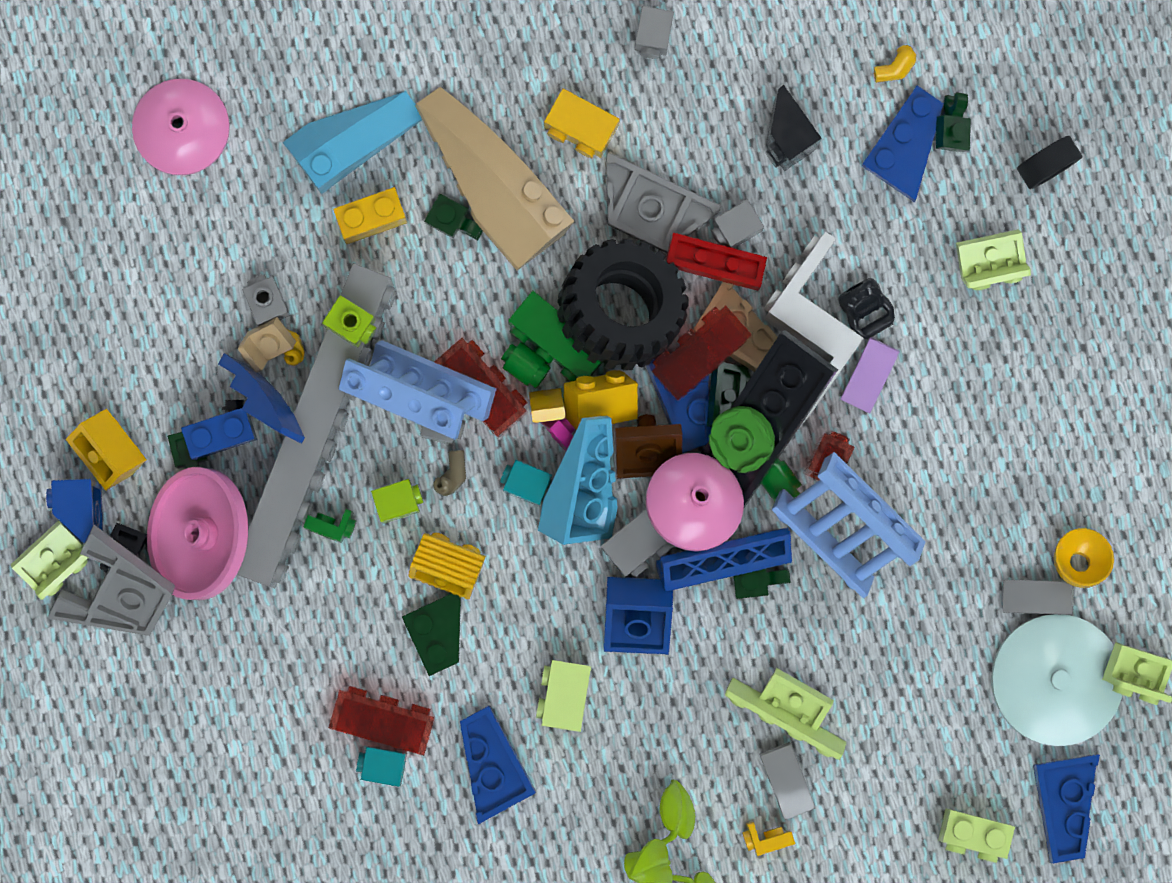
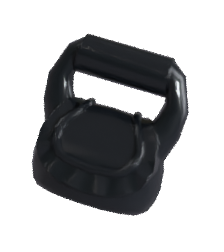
(863, 300)

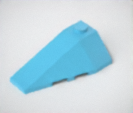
(346, 140)
(580, 496)

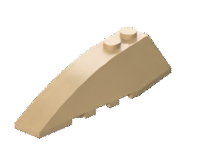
(498, 185)

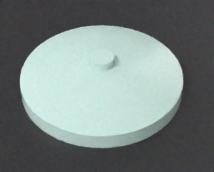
(1052, 680)

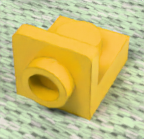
(774, 839)

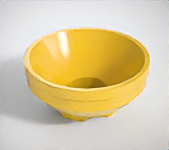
(1091, 546)

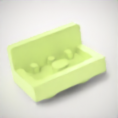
(992, 260)
(50, 560)
(1138, 672)

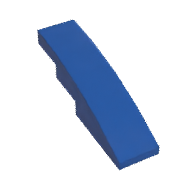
(262, 399)

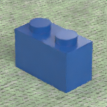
(218, 434)

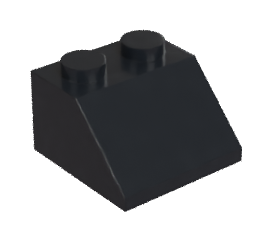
(790, 132)

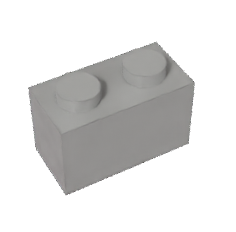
(635, 545)

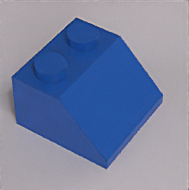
(76, 505)
(637, 616)

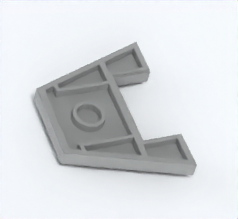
(128, 597)

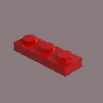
(716, 261)

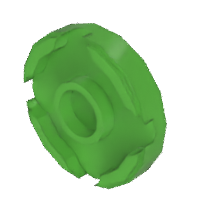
(741, 439)

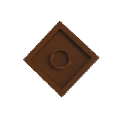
(645, 447)

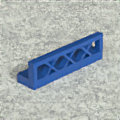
(725, 560)

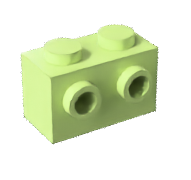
(564, 695)
(976, 833)

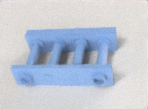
(417, 389)
(868, 506)

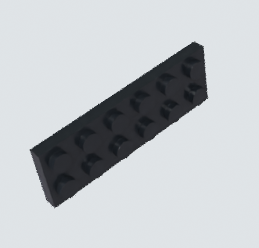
(784, 392)

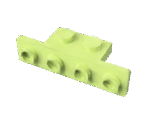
(791, 707)

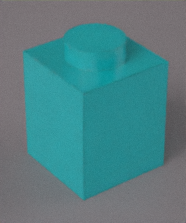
(525, 482)
(381, 766)

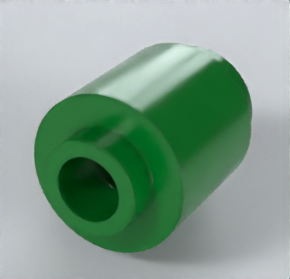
(525, 365)
(781, 478)

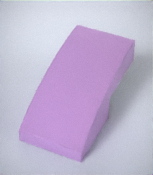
(870, 375)

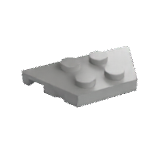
(652, 206)

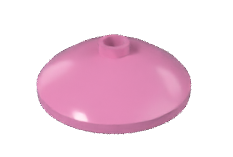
(192, 145)
(680, 515)

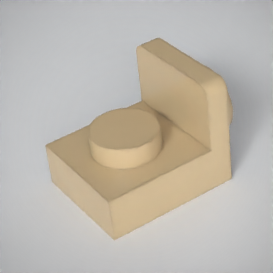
(265, 343)

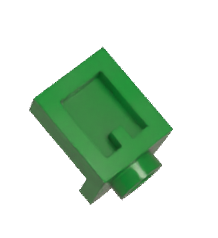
(325, 526)

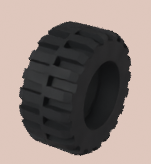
(645, 274)

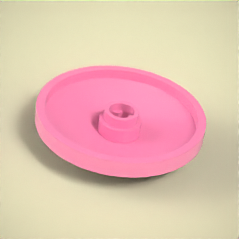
(198, 532)

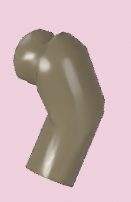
(454, 476)

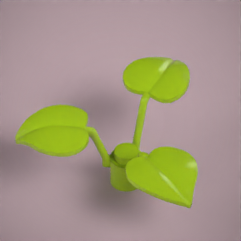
(652, 862)

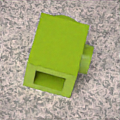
(350, 322)
(397, 500)

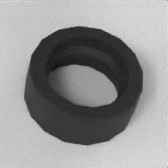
(1049, 162)

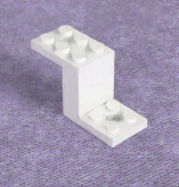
(805, 319)

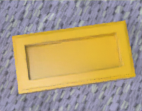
(547, 405)

